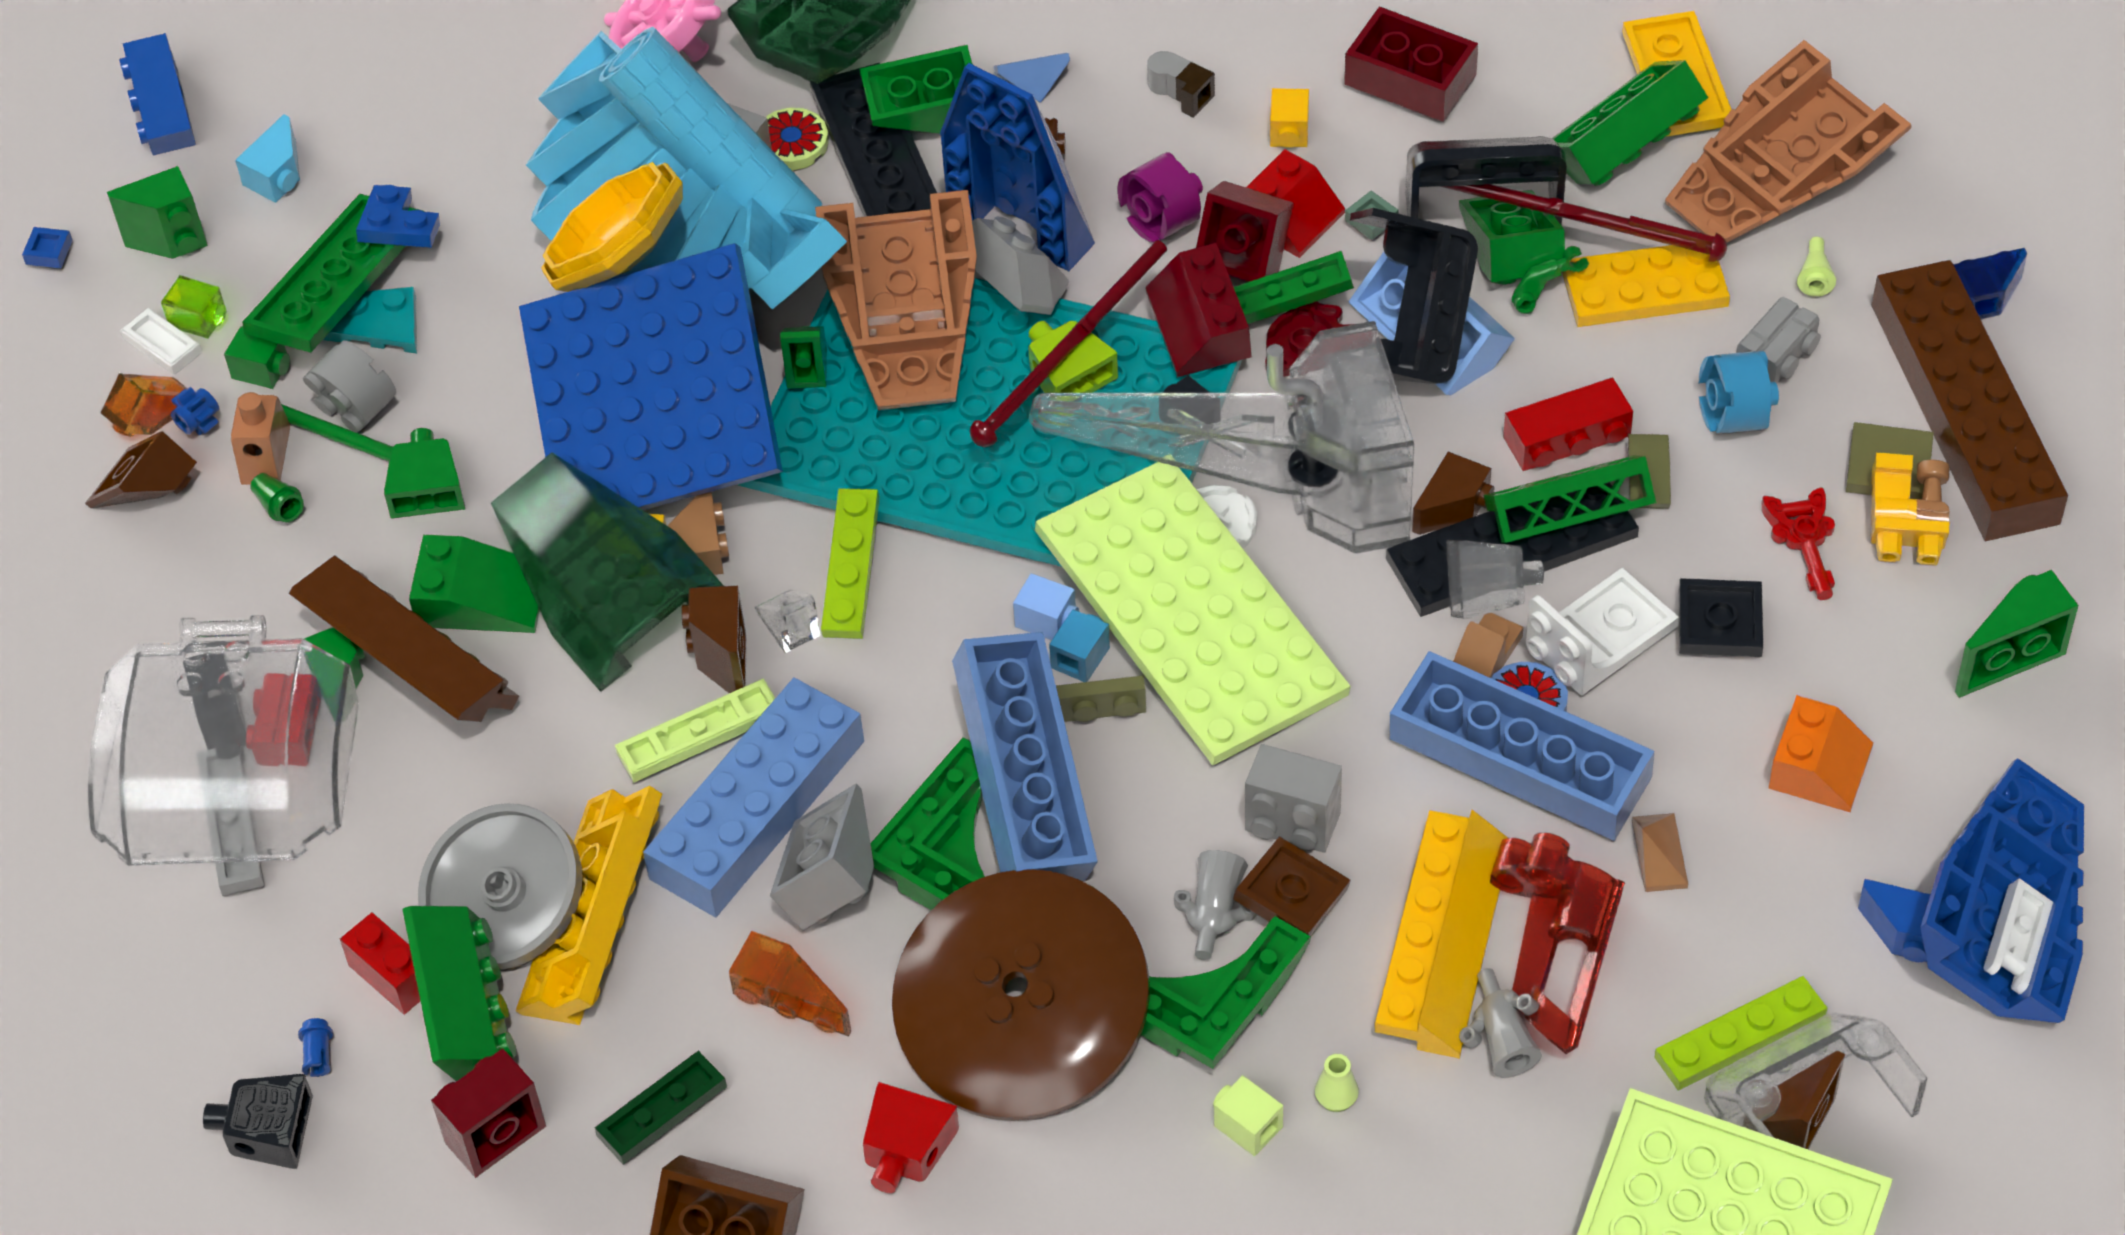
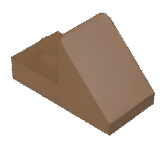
(1488, 644)

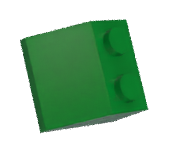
(158, 215)

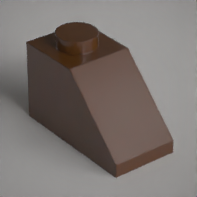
(1452, 494)

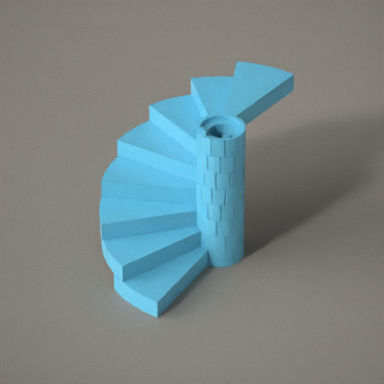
(654, 107)

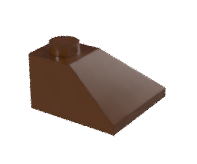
(145, 473)
(1806, 1101)

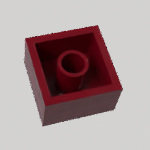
(1247, 229)
(488, 1112)

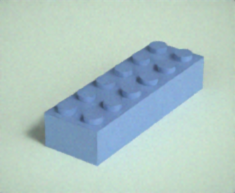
(1521, 745)
(1023, 755)
(754, 797)

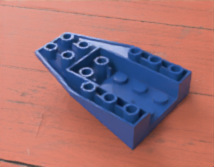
(1009, 160)

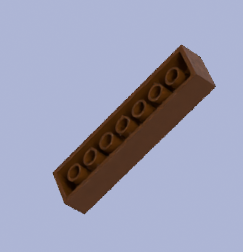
(1969, 401)

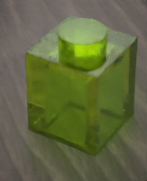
(194, 306)

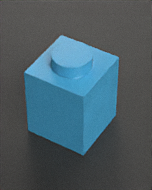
(1079, 645)

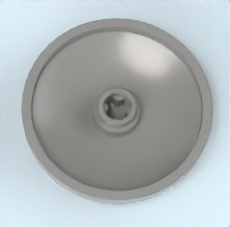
(513, 872)

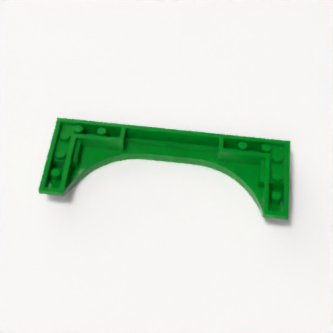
(934, 853)

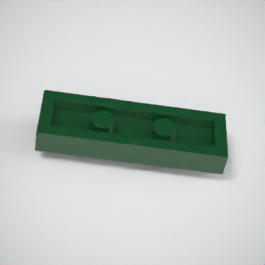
(660, 1107)

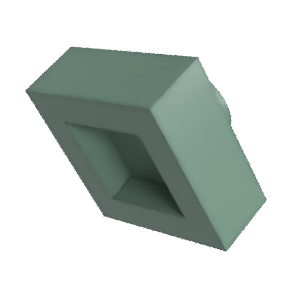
(1368, 201)

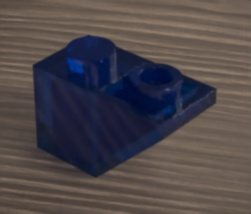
(1992, 280)

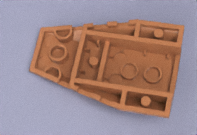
(1782, 147)
(905, 296)

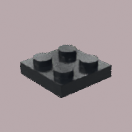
(1720, 617)

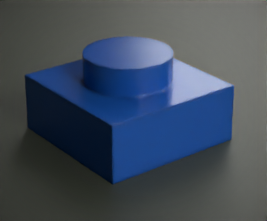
(47, 247)

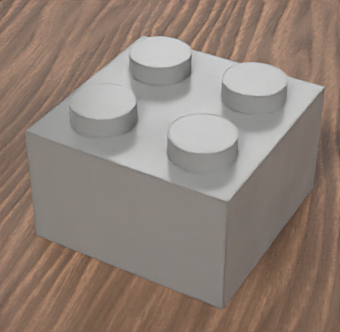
(1293, 798)

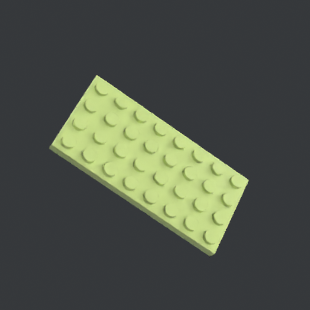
(1192, 610)

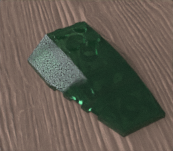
(814, 35)
(595, 564)

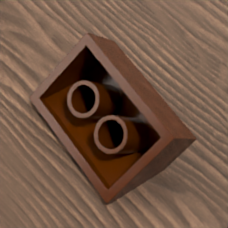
(721, 1201)

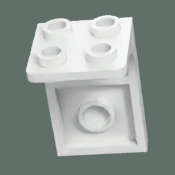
(1597, 630)

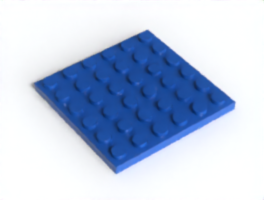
(655, 380)

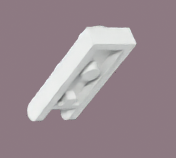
(2019, 933)

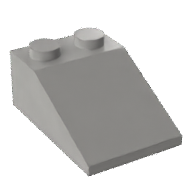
(825, 860)

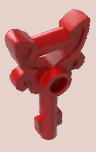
(1804, 534)

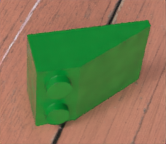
(915, 89)
(1511, 237)
(471, 587)
(2019, 634)

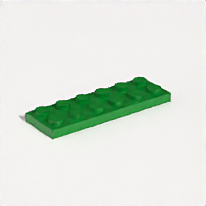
(321, 284)

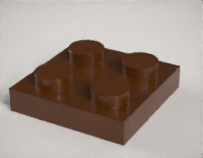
(1291, 887)

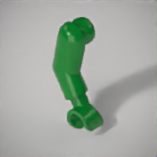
(1536, 277)

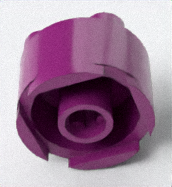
(1160, 197)

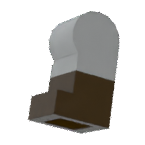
(1181, 81)

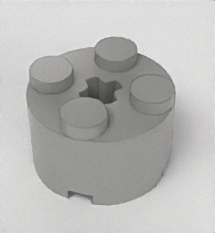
(349, 385)

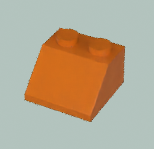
(1820, 755)

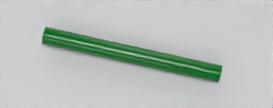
(337, 433)

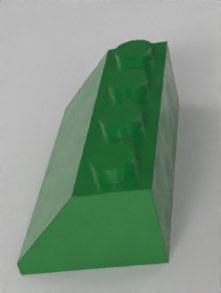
(1630, 120)
(457, 986)

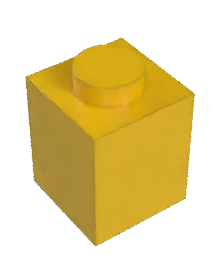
(1289, 117)

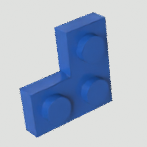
(390, 222)

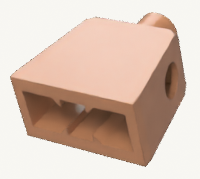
(257, 425)

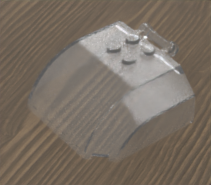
(221, 747)

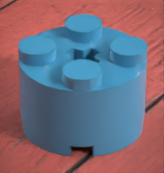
(1737, 392)

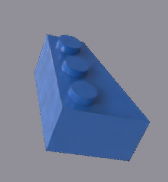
(157, 94)

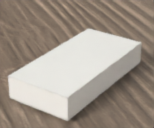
(161, 341)

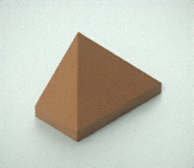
(1659, 852)

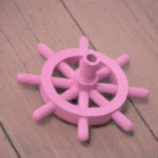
(674, 19)

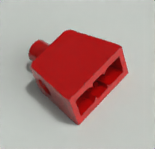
(906, 1135)

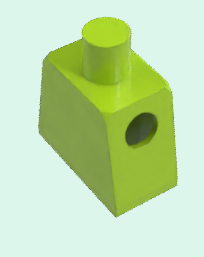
(1083, 370)

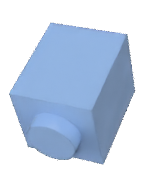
(1043, 606)

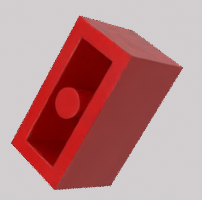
(382, 961)

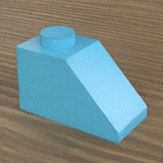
(271, 161)

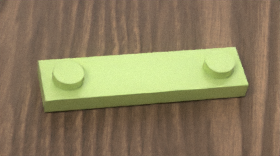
(694, 731)

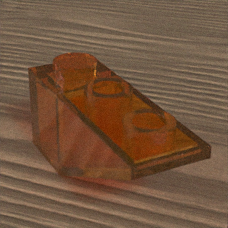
(780, 979)

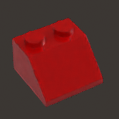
(1314, 201)

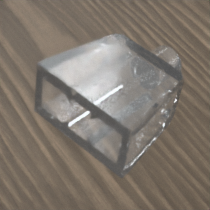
(1488, 577)

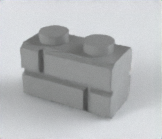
(1784, 336)

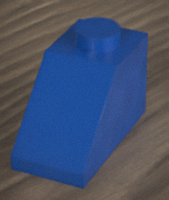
(1895, 917)

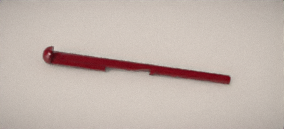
(1636, 226)
(984, 432)

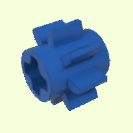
(194, 411)

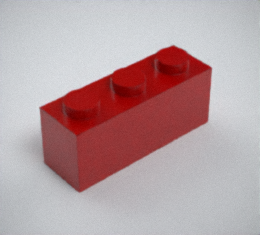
(1568, 424)

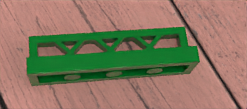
(1569, 482)

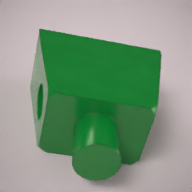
(422, 477)

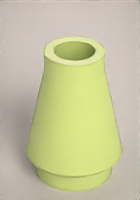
(1337, 1085)

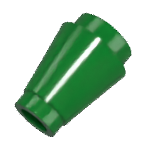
(277, 497)

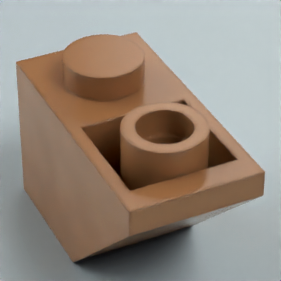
(698, 528)

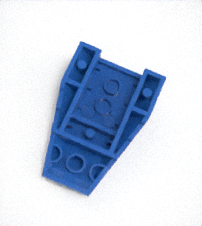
(2021, 832)

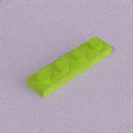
(850, 563)
(1739, 1032)

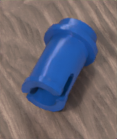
(315, 1038)

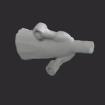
(1213, 914)
(1506, 1031)

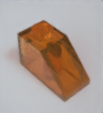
(141, 403)

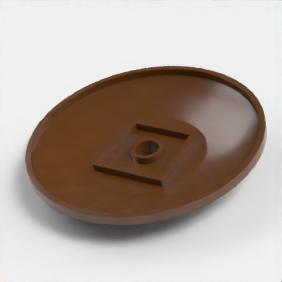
(1034, 1049)

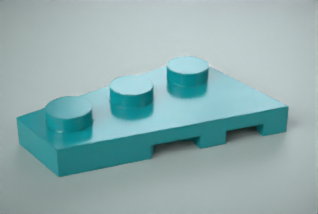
(381, 319)

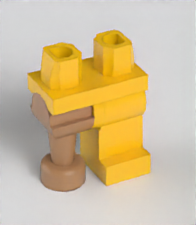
(1904, 520)

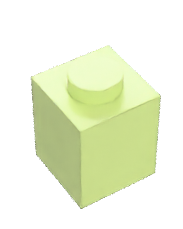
(1247, 1115)

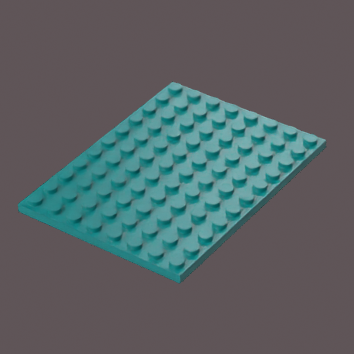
(924, 454)

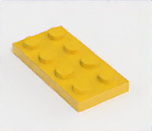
(1676, 39)
(1644, 285)

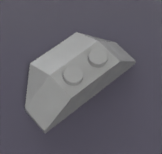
(1017, 266)

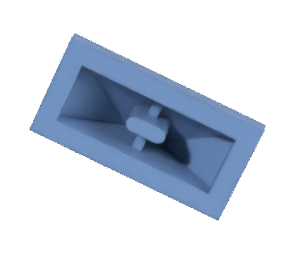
(1034, 74)

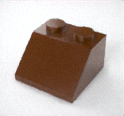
(717, 634)

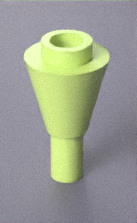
(1816, 274)

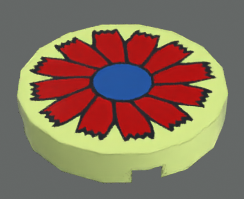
(797, 136)

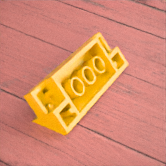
(610, 848)
(1442, 934)

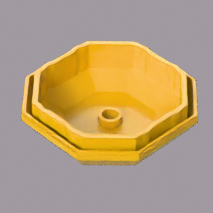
(613, 228)

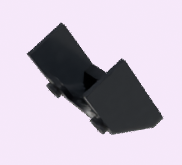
(1484, 163)
(1434, 293)

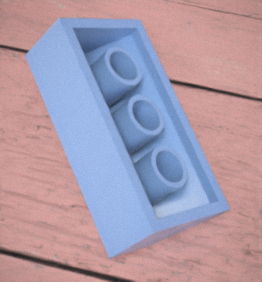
(1482, 338)

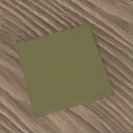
(1872, 438)

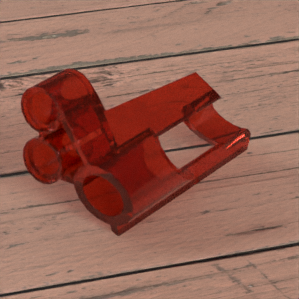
(1565, 903)

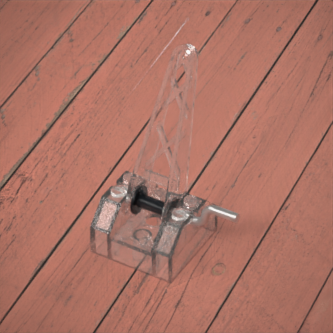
(1325, 437)

